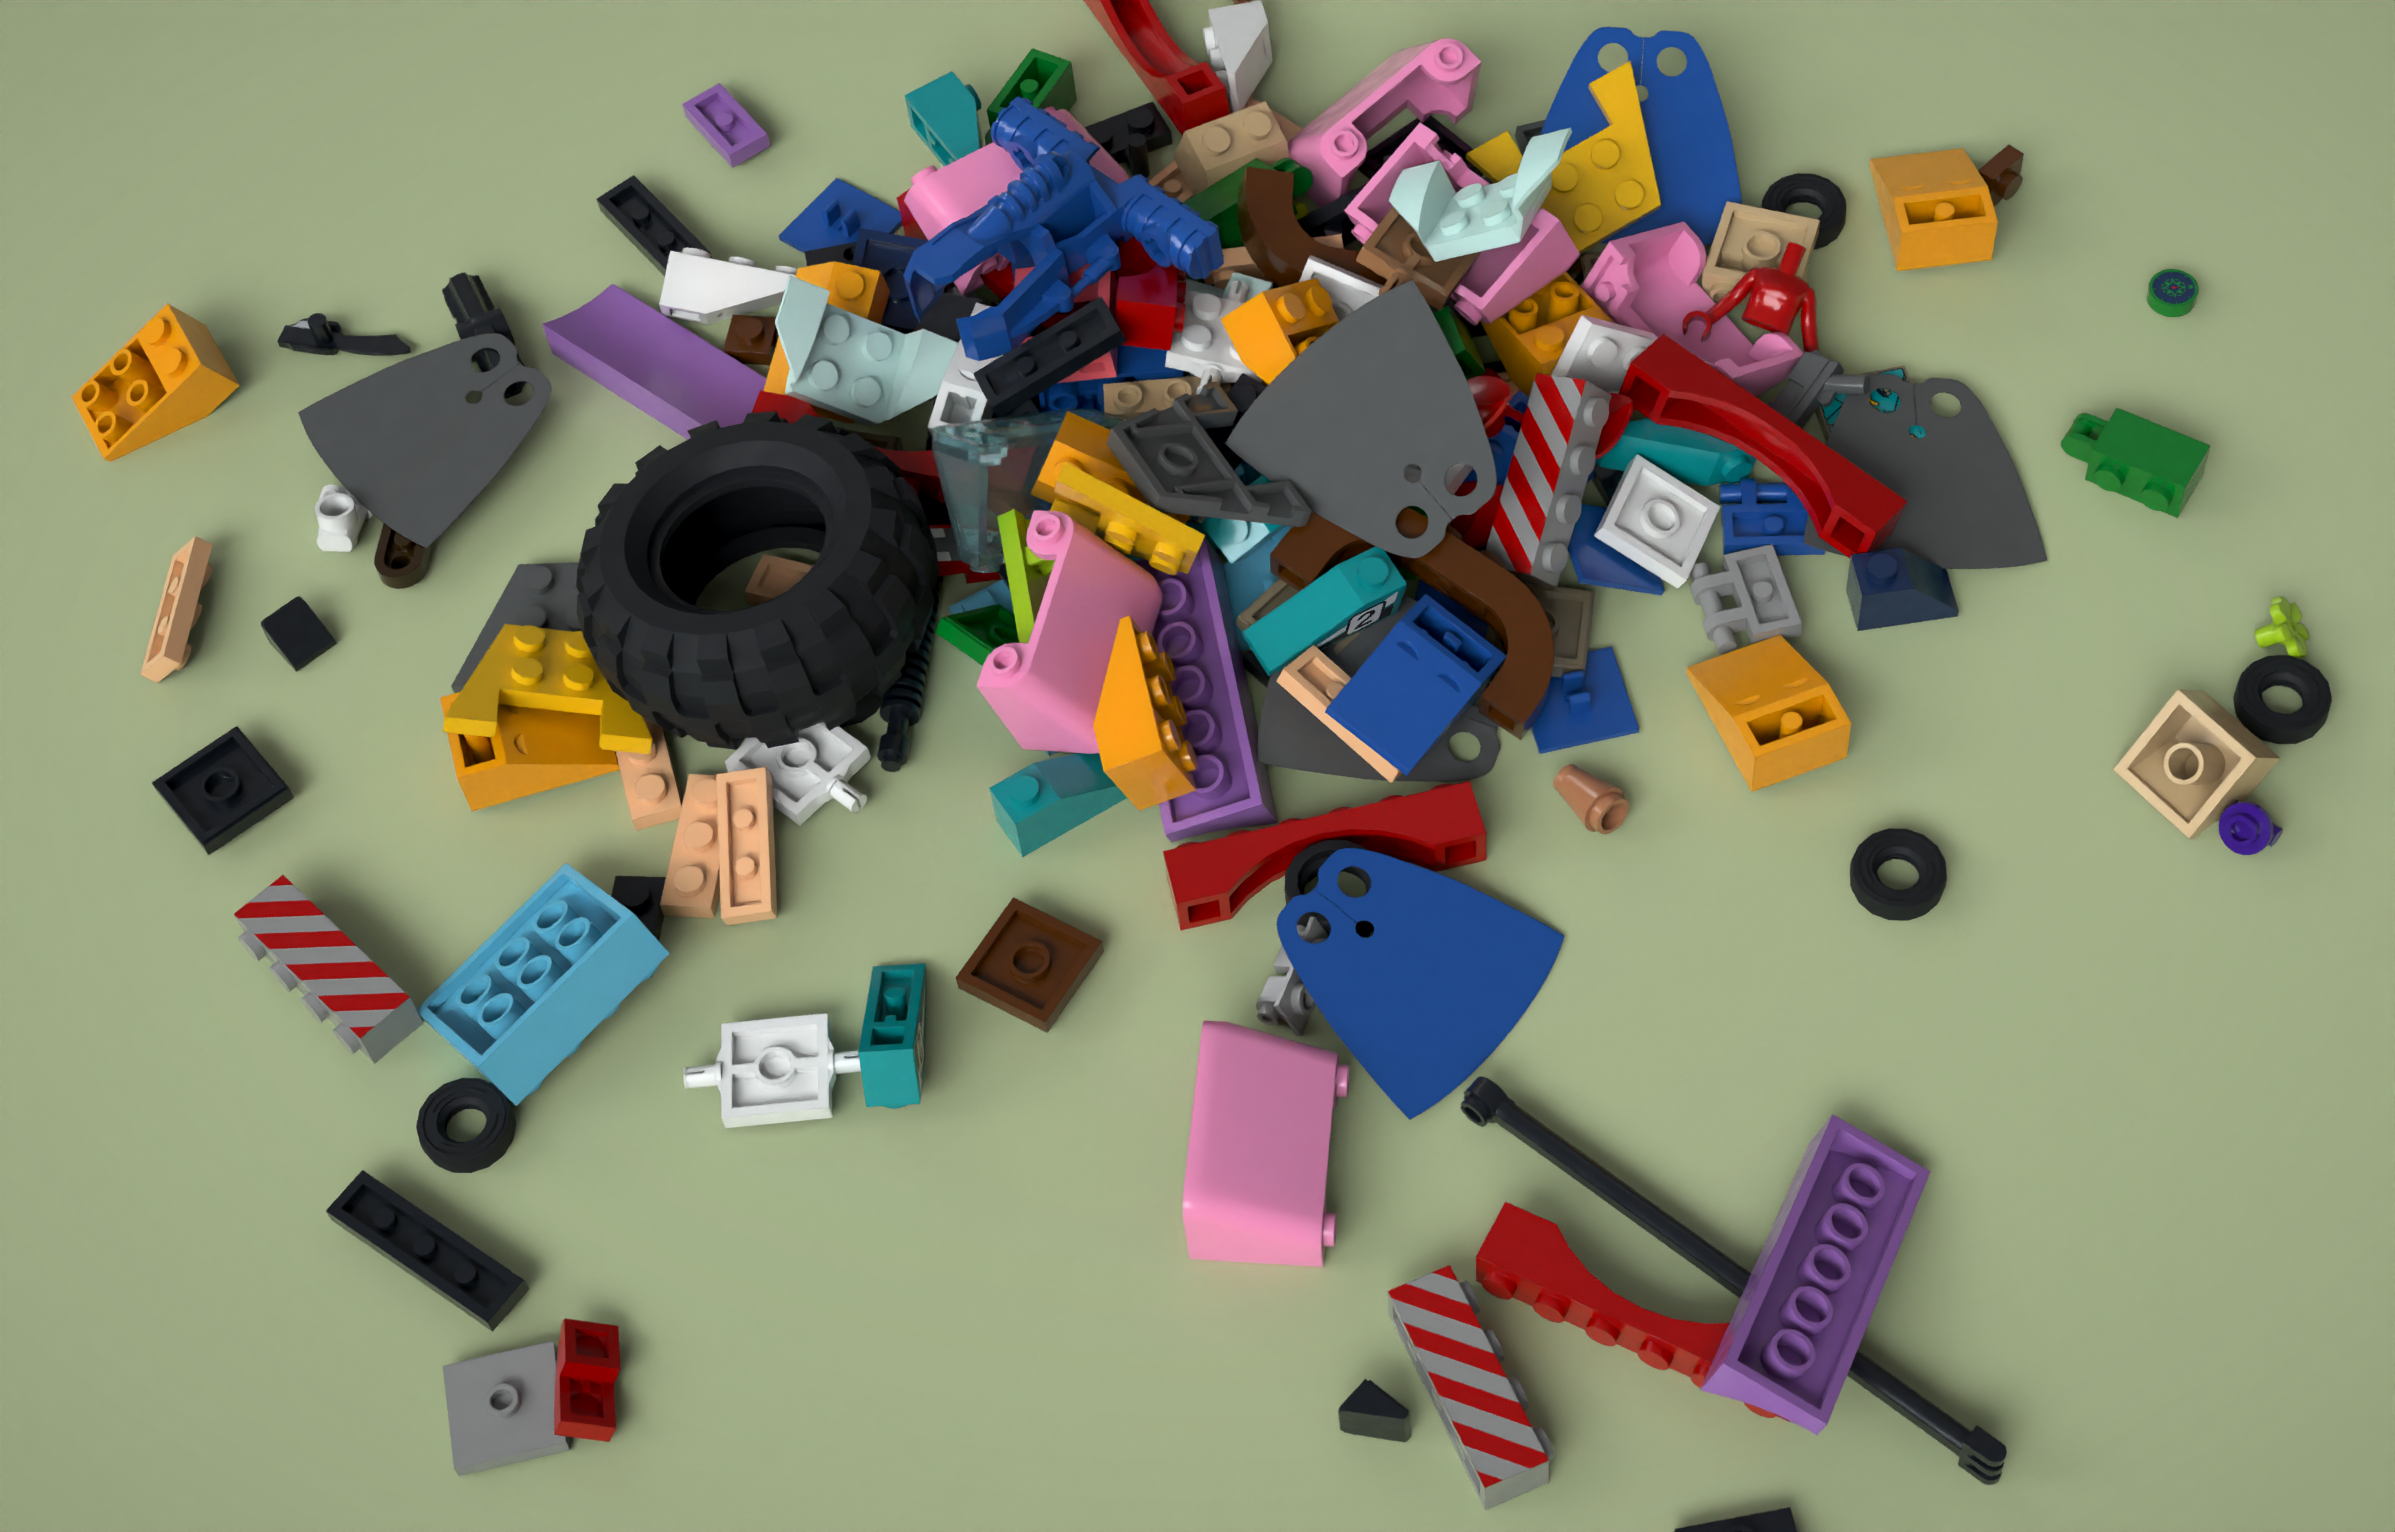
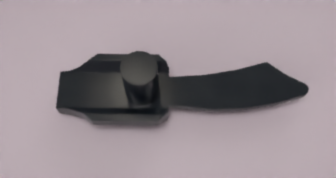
(326, 337)

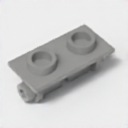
(1286, 995)

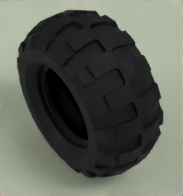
(772, 663)

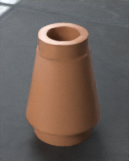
(1593, 800)

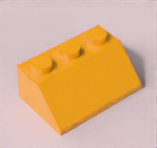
(851, 289)
(1085, 447)

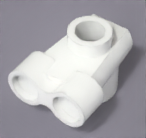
(339, 519)

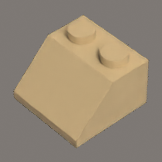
(1227, 144)
(2195, 761)

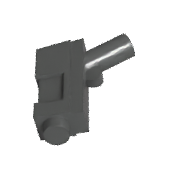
(1815, 382)

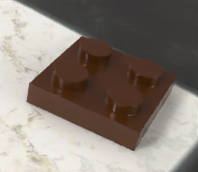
(1030, 964)

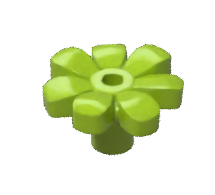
(2284, 628)

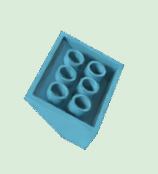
(543, 982)

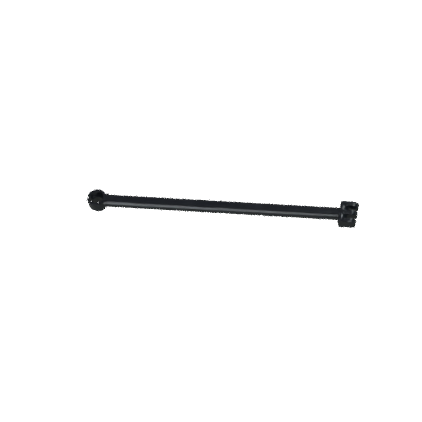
(1486, 1102)

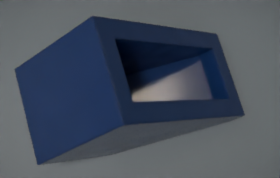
(1897, 589)

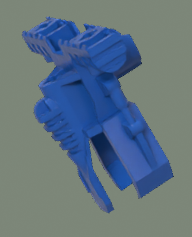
(1063, 218)

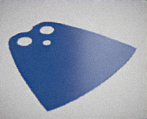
(1681, 121)
(1431, 982)

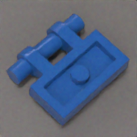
(1758, 525)

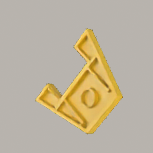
(1602, 180)
(1127, 522)
(545, 672)

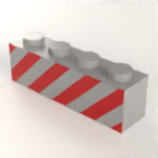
(1548, 477)
(328, 969)
(1469, 1386)

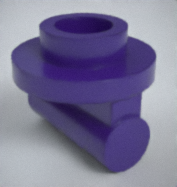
(2247, 828)

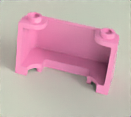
(1423, 78)
(971, 181)
(1500, 275)
(1652, 286)
(1055, 681)
(1260, 1148)

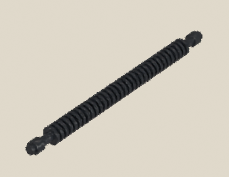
(904, 698)

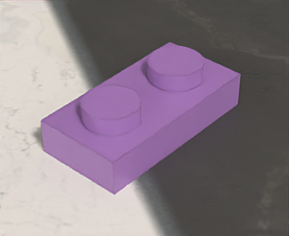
(726, 125)

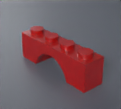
(1148, 298)

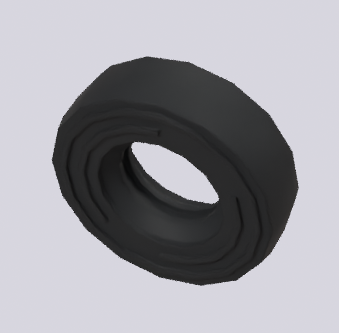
(1813, 190)
(2290, 673)
(1889, 902)
(478, 1152)

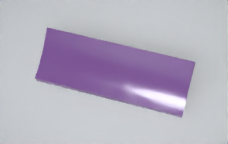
(654, 362)
(1212, 684)
(1818, 1277)

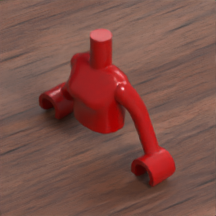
(1773, 300)

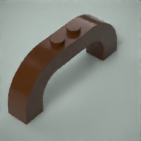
(1274, 235)
(1467, 578)

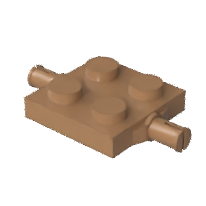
(1400, 256)

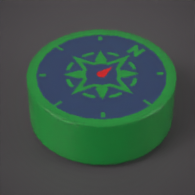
(2172, 293)

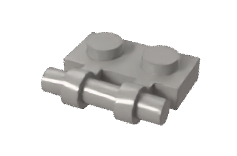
(1761, 597)

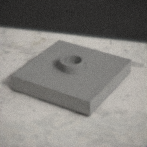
(503, 1408)

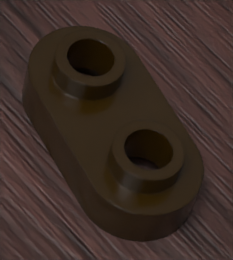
(400, 560)

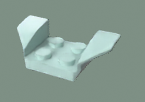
(1477, 215)
(855, 362)

